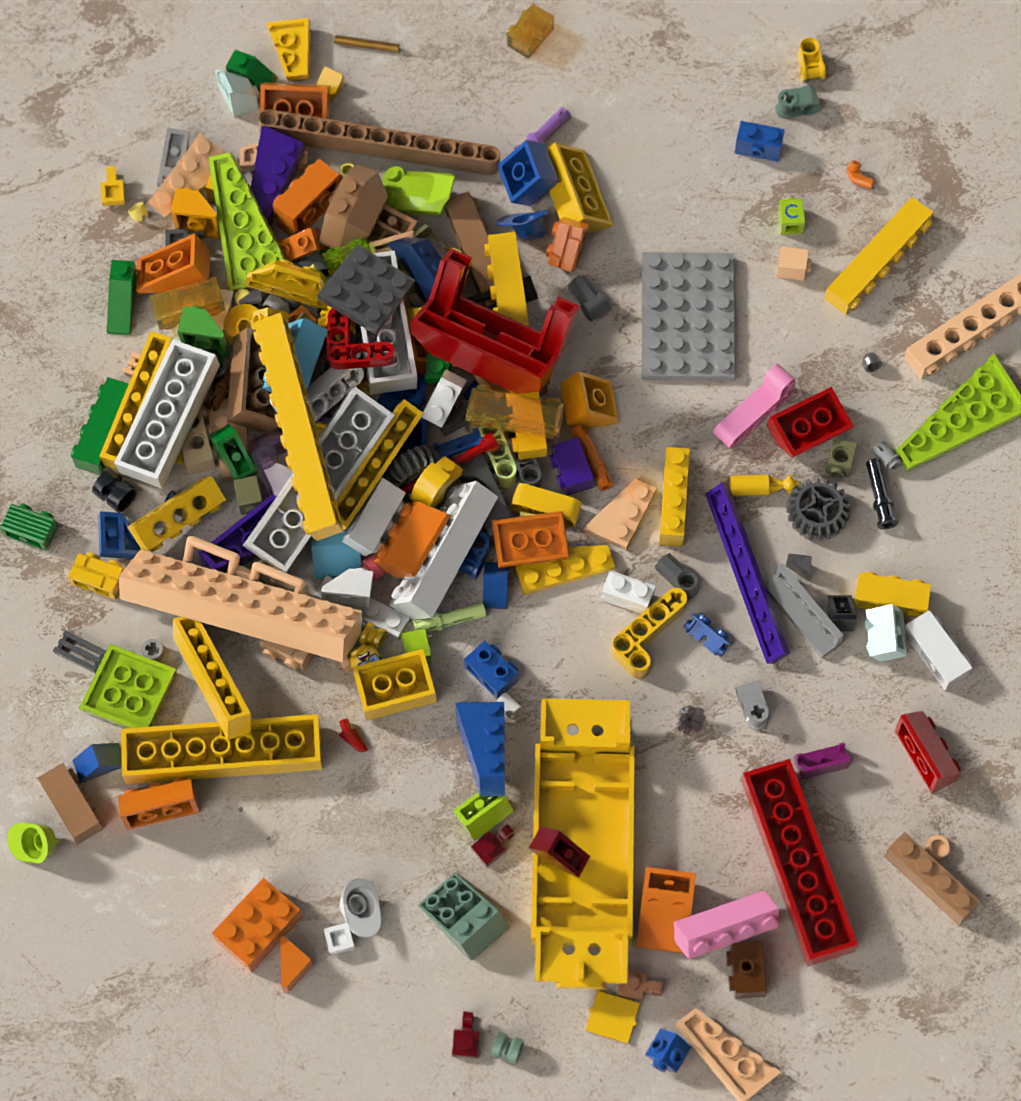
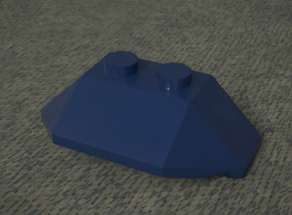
(420, 259)

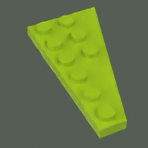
(243, 227)
(971, 411)

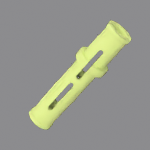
(450, 618)

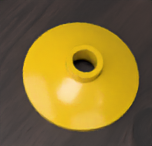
(236, 320)

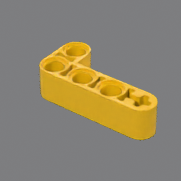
(652, 627)

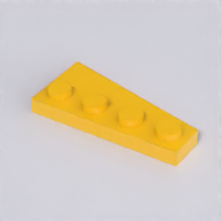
(583, 563)

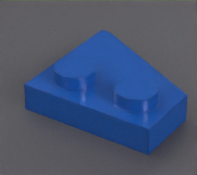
(115, 537)

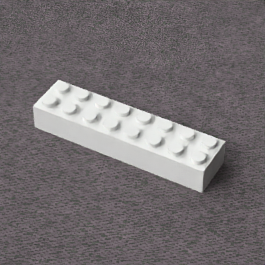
(344, 446)

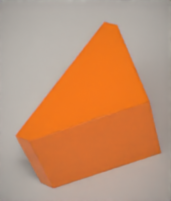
(293, 964)

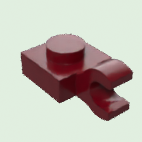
(490, 847)
(465, 1040)

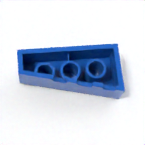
(484, 739)

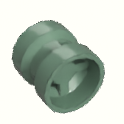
(501, 1046)

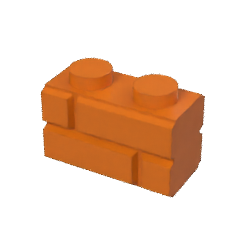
(567, 244)

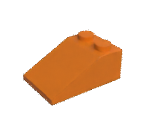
(173, 266)

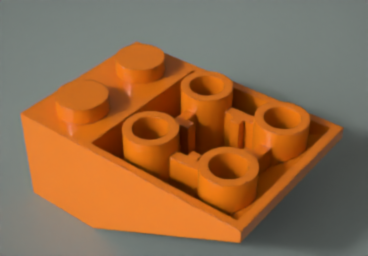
(665, 900)

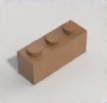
(71, 802)

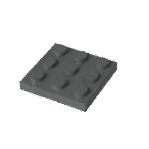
(366, 289)

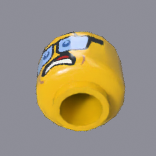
(364, 654)

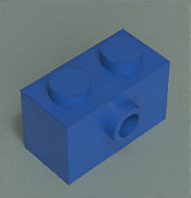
(759, 141)

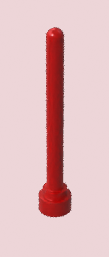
(486, 445)

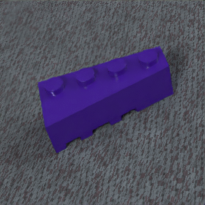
(274, 168)
(235, 537)

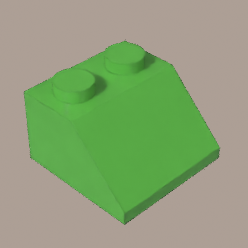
(201, 331)

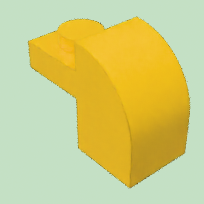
(434, 481)

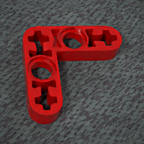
(344, 347)

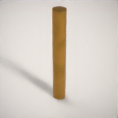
(366, 43)

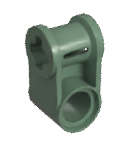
(799, 101)

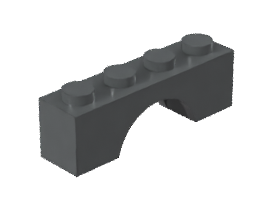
(478, 470)

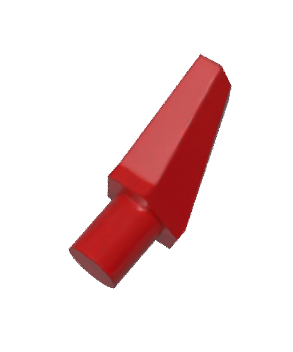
(351, 736)

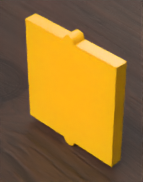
(612, 1017)

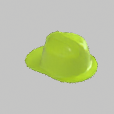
(31, 842)

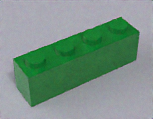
(94, 433)

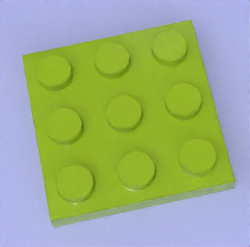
(127, 688)

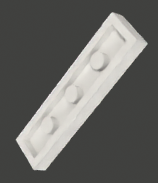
(378, 614)

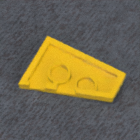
(293, 46)

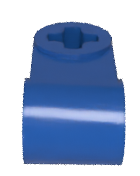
(476, 557)

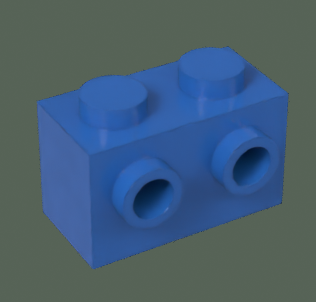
(491, 669)

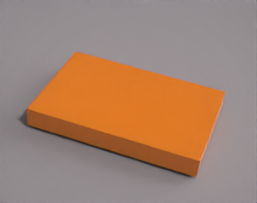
(530, 539)

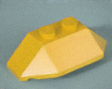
(288, 281)

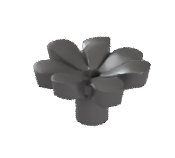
(689, 718)

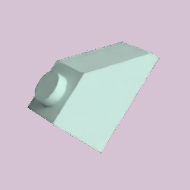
(238, 92)

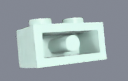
(885, 633)

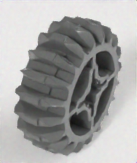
(410, 465)
(833, 500)

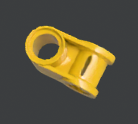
(810, 63)

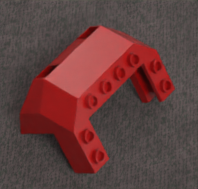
(486, 340)

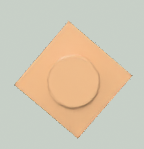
(793, 263)

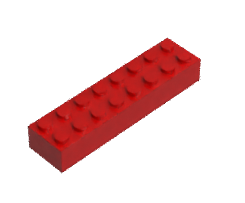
(799, 862)

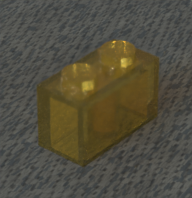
(530, 30)

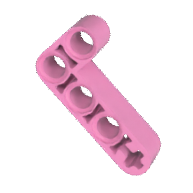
(774, 391)

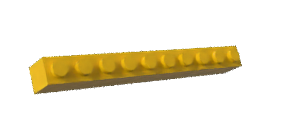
(511, 302)
(298, 427)

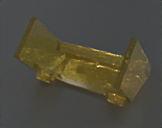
(514, 413)

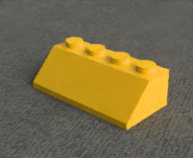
(577, 191)

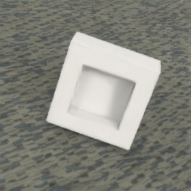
(339, 939)

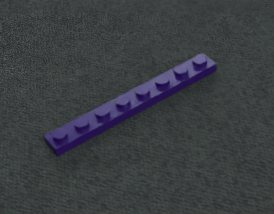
(747, 573)

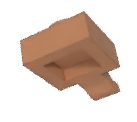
(637, 986)

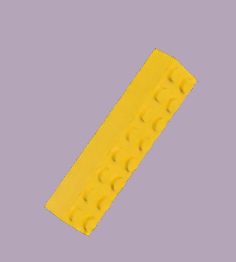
(205, 753)

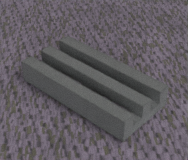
(63, 643)

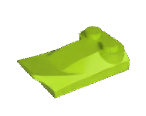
(417, 191)

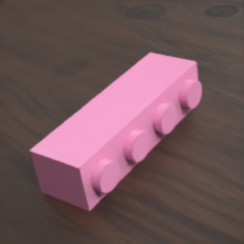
(726, 924)

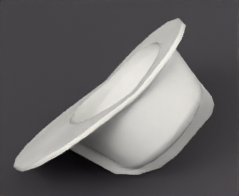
(361, 907)

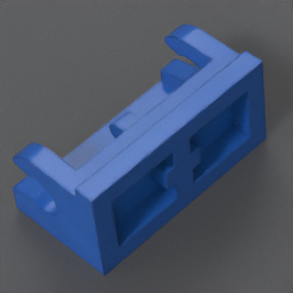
(458, 445)

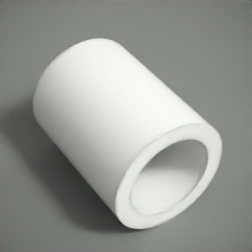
(511, 707)

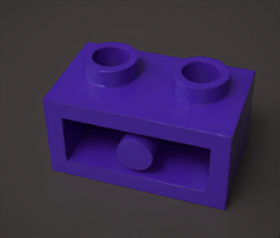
(571, 466)

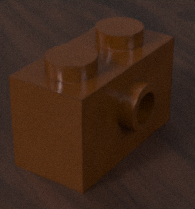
(747, 970)

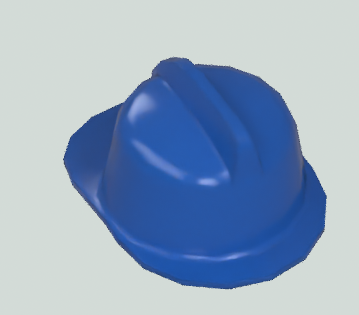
(526, 225)
(414, 396)

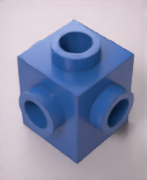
(668, 1051)

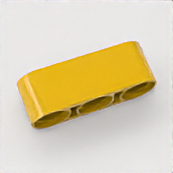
(541, 501)

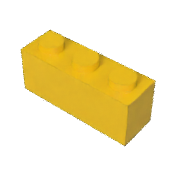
(879, 591)

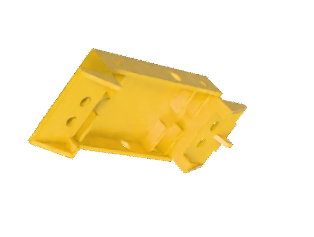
(589, 796)

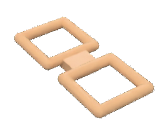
(237, 570)

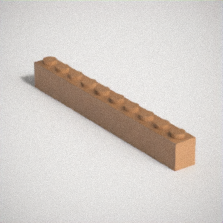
(471, 237)

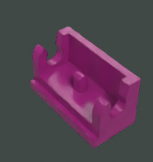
(822, 761)

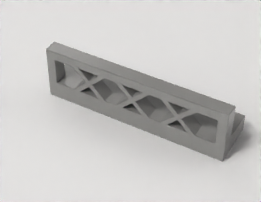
(803, 611)

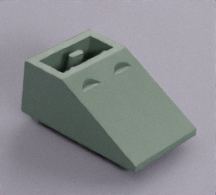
(464, 916)

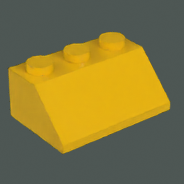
(394, 684)

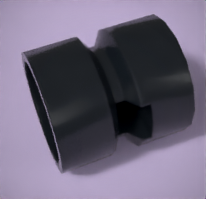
(114, 490)

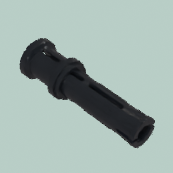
(883, 504)

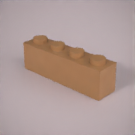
(931, 878)

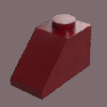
(559, 851)

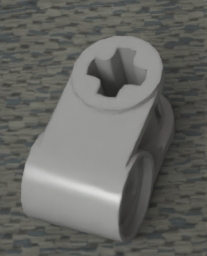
(752, 702)

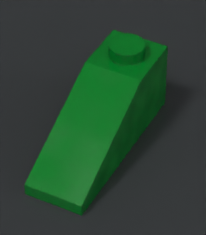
(121, 296)

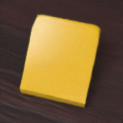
(332, 78)

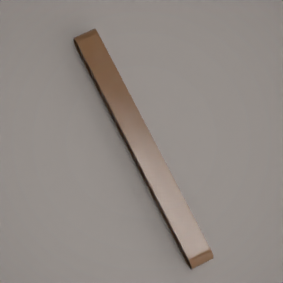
(394, 143)

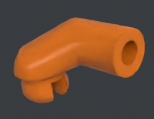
(856, 177)

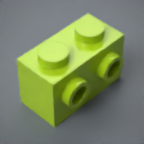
(482, 813)

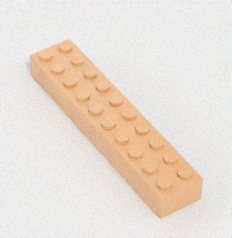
(241, 605)

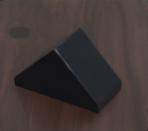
(842, 612)

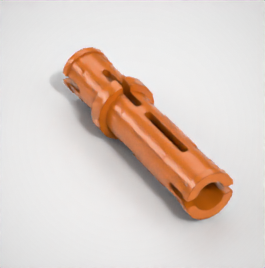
(595, 463)

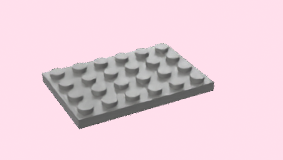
(687, 316)

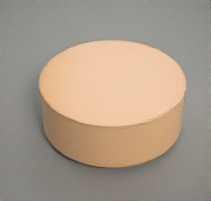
(938, 847)

